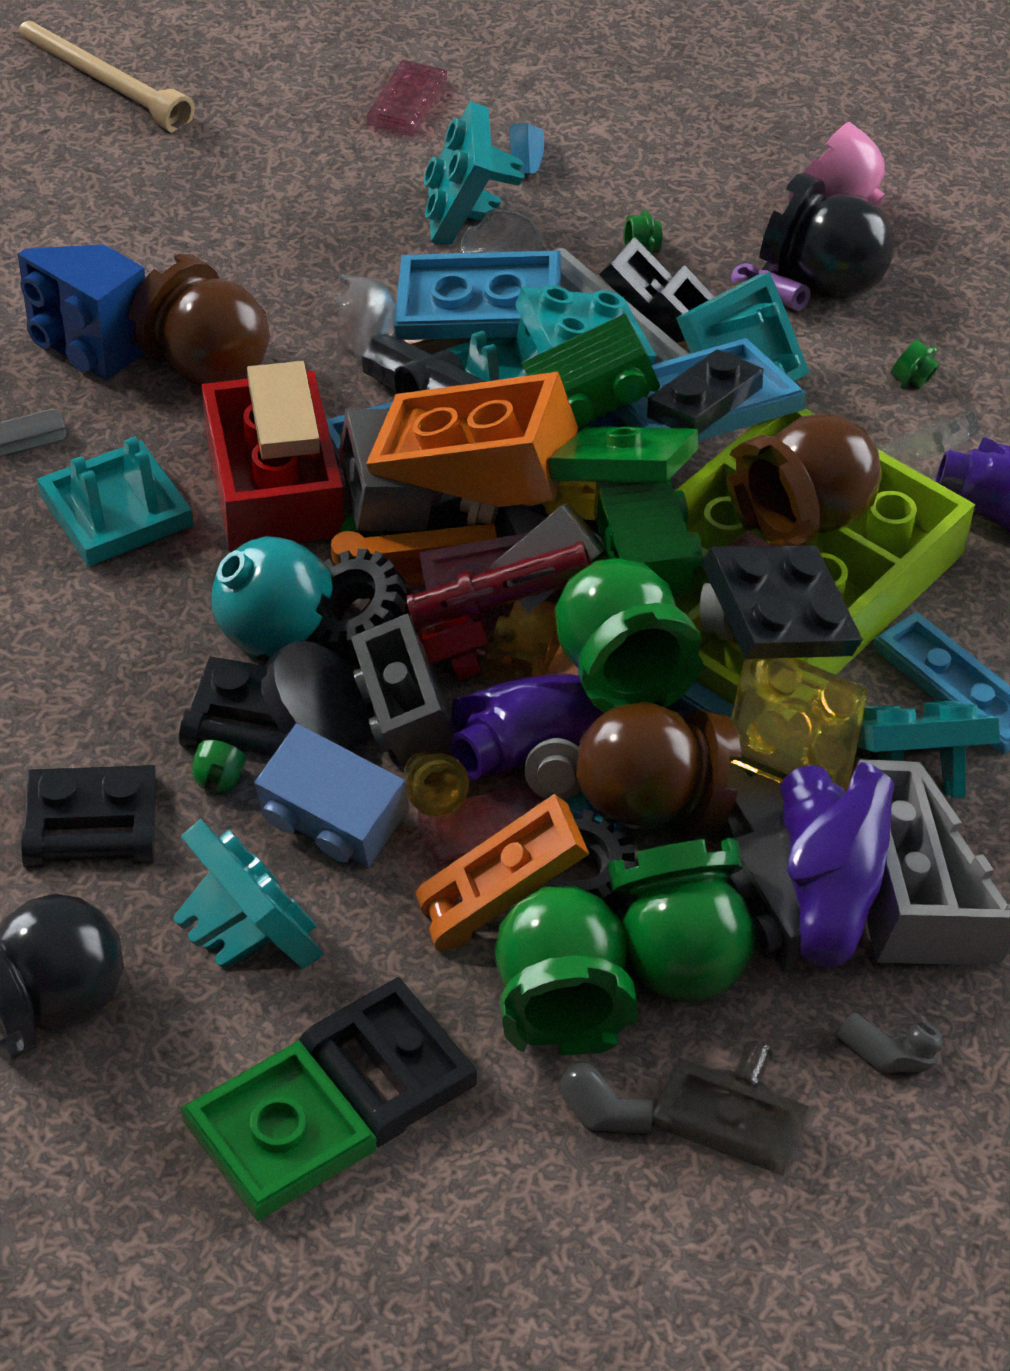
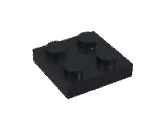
(781, 602)

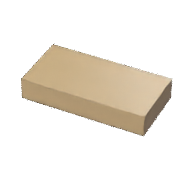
(283, 410)

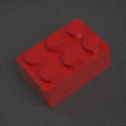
(269, 497)

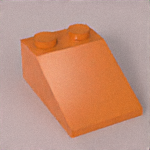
(478, 439)

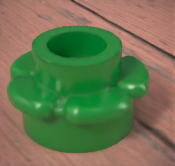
(645, 230)
(915, 365)

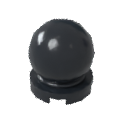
(833, 242)
(54, 968)

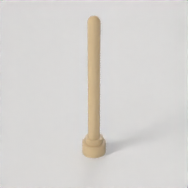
(163, 105)

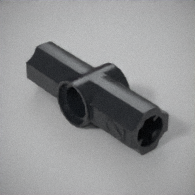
(412, 369)

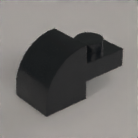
(653, 289)

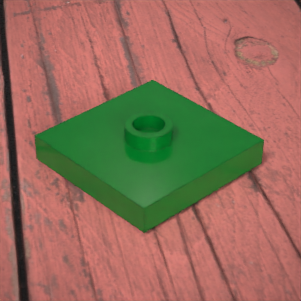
(624, 454)
(278, 1130)

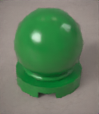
(627, 635)
(685, 922)
(564, 972)

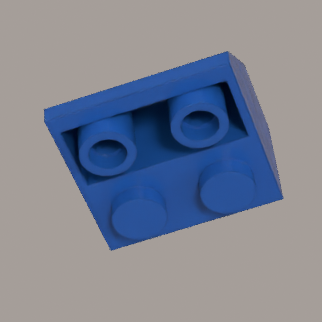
(81, 304)

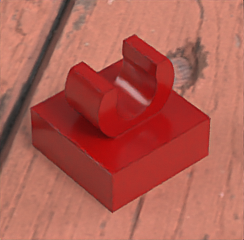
(459, 642)

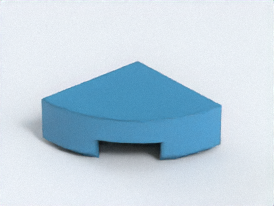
(527, 145)

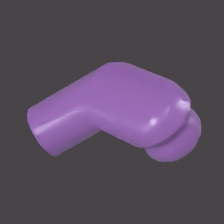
(791, 292)

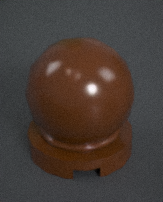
(199, 322)
(805, 479)
(657, 768)

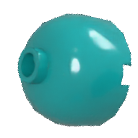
(269, 594)

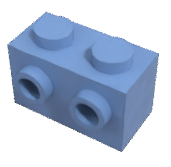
(331, 797)

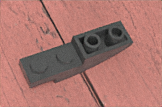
(764, 851)

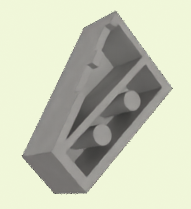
(933, 890)

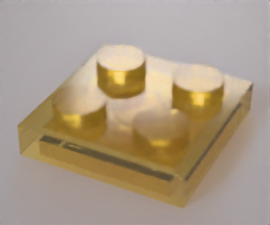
(796, 718)

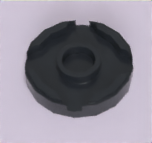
(318, 692)

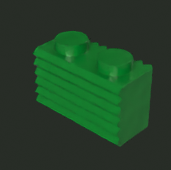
(599, 369)
(649, 527)

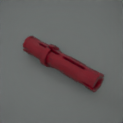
(431, 606)

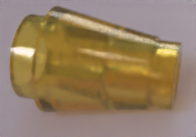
(446, 788)

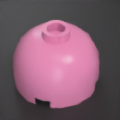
(850, 165)

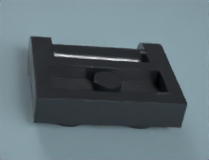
(231, 692)
(86, 801)
(404, 1046)

